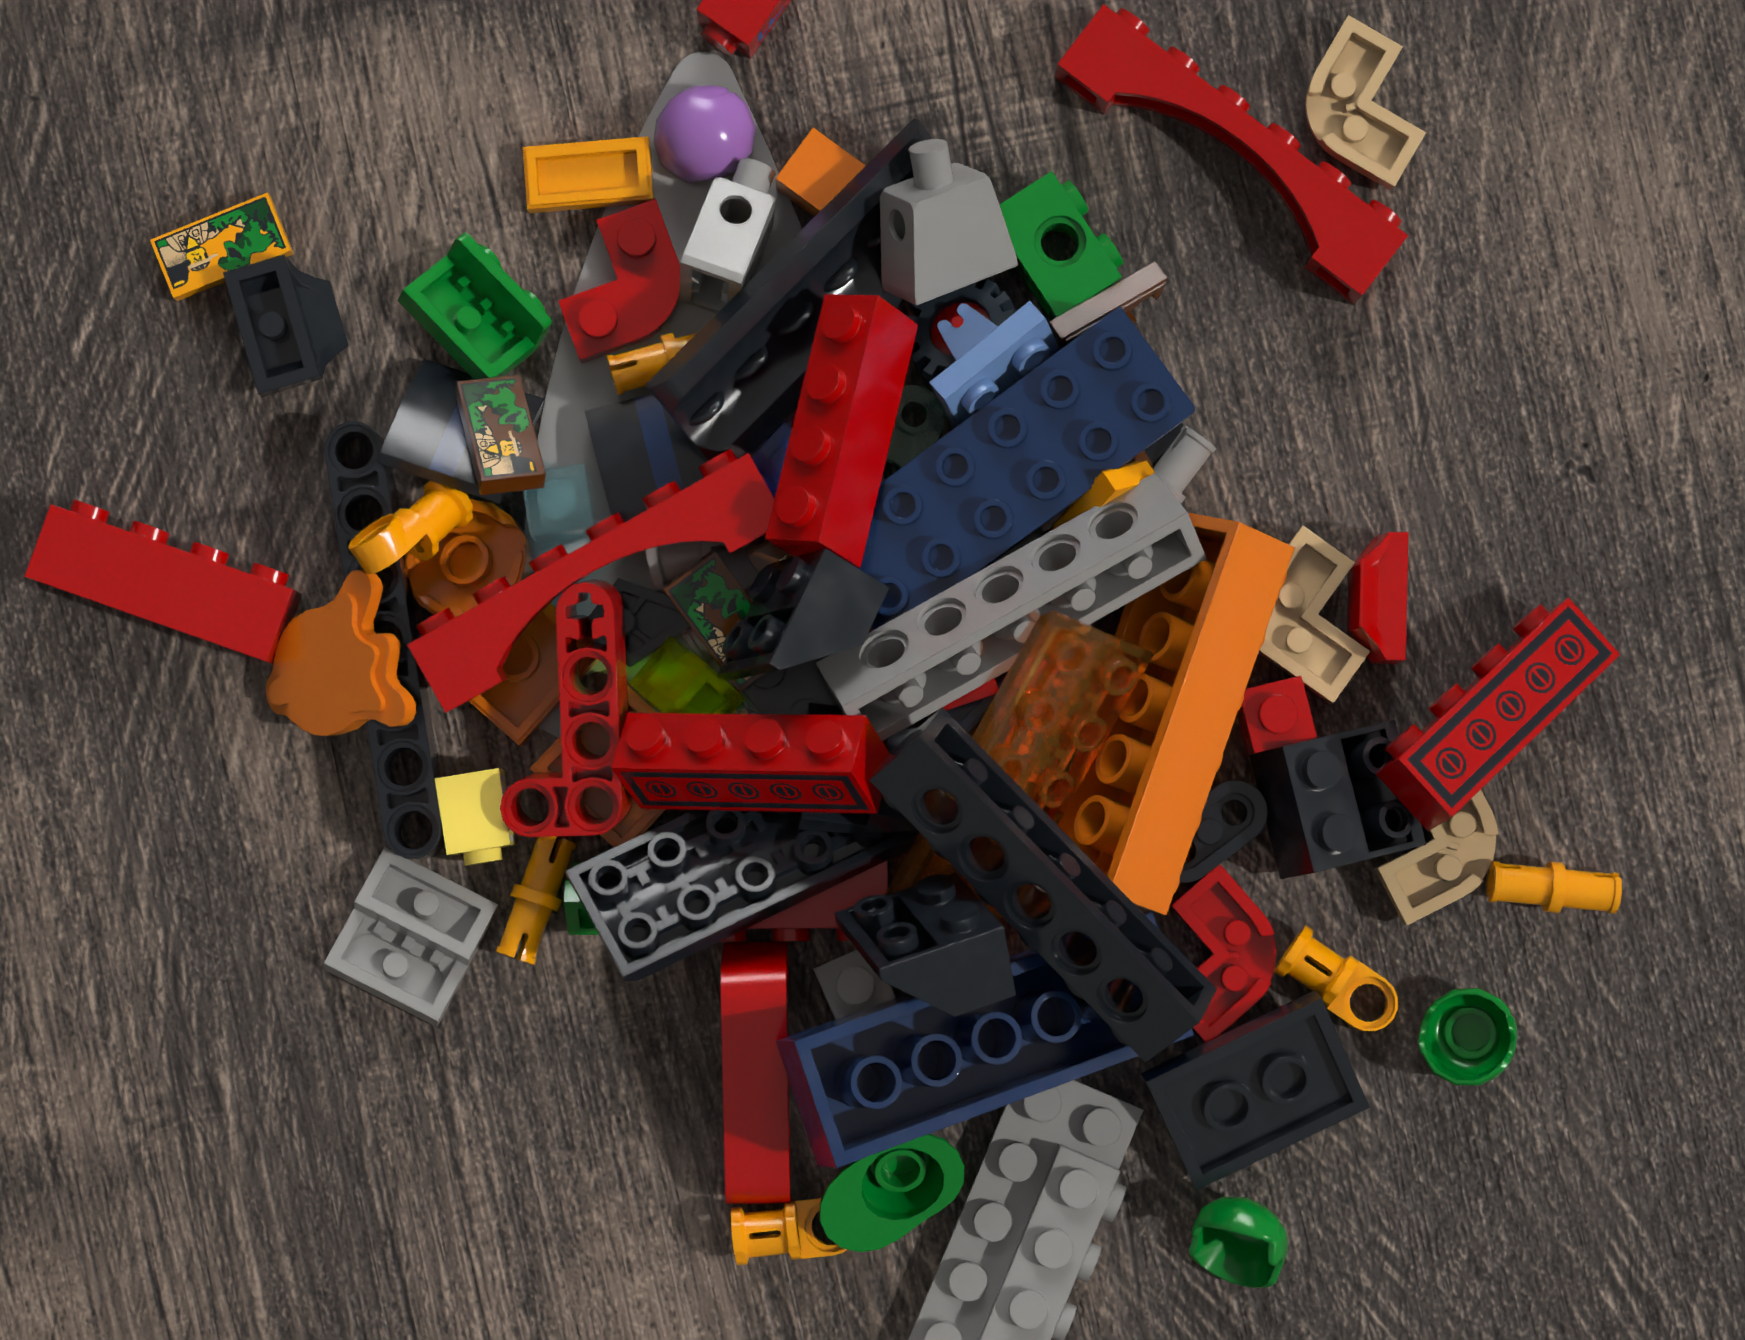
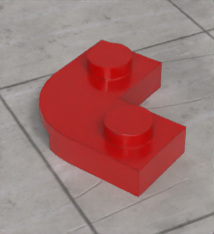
(642, 295)
(1239, 947)

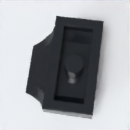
(285, 323)

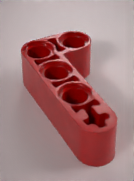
(577, 706)
(753, 1072)

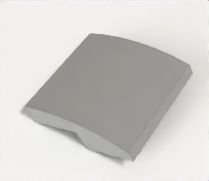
(410, 936)

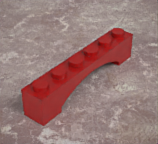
(1123, 67)
(468, 651)

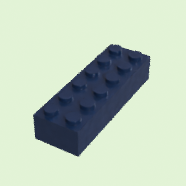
(919, 1069)

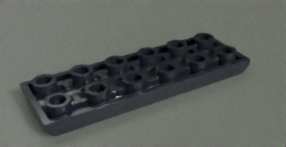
(752, 357)
(712, 879)

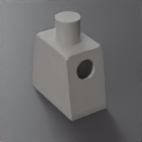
(941, 228)
(728, 237)

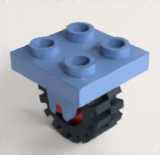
(977, 346)

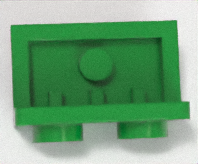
(477, 310)

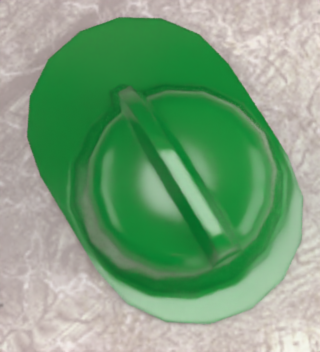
(890, 1193)

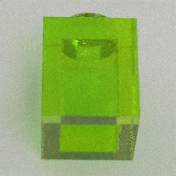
(683, 683)

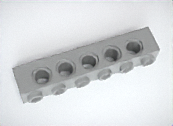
(985, 619)

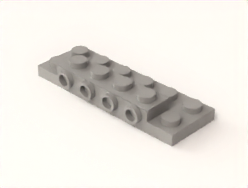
(1031, 1219)

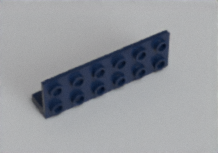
(1019, 462)

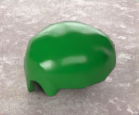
(1468, 1037)
(1239, 1242)

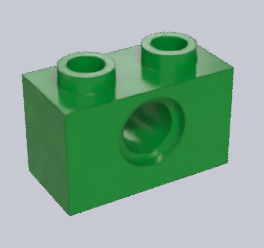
(1052, 208)

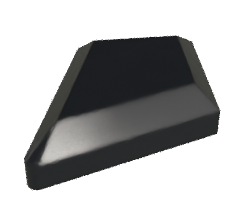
(647, 619)

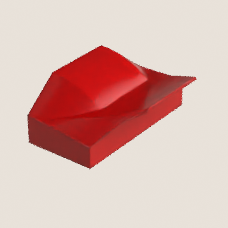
(1380, 598)

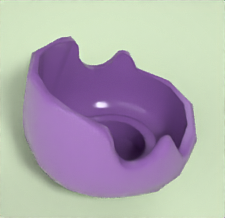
(704, 133)

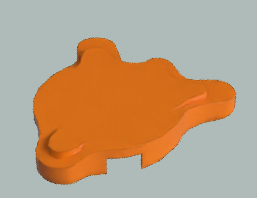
(334, 667)

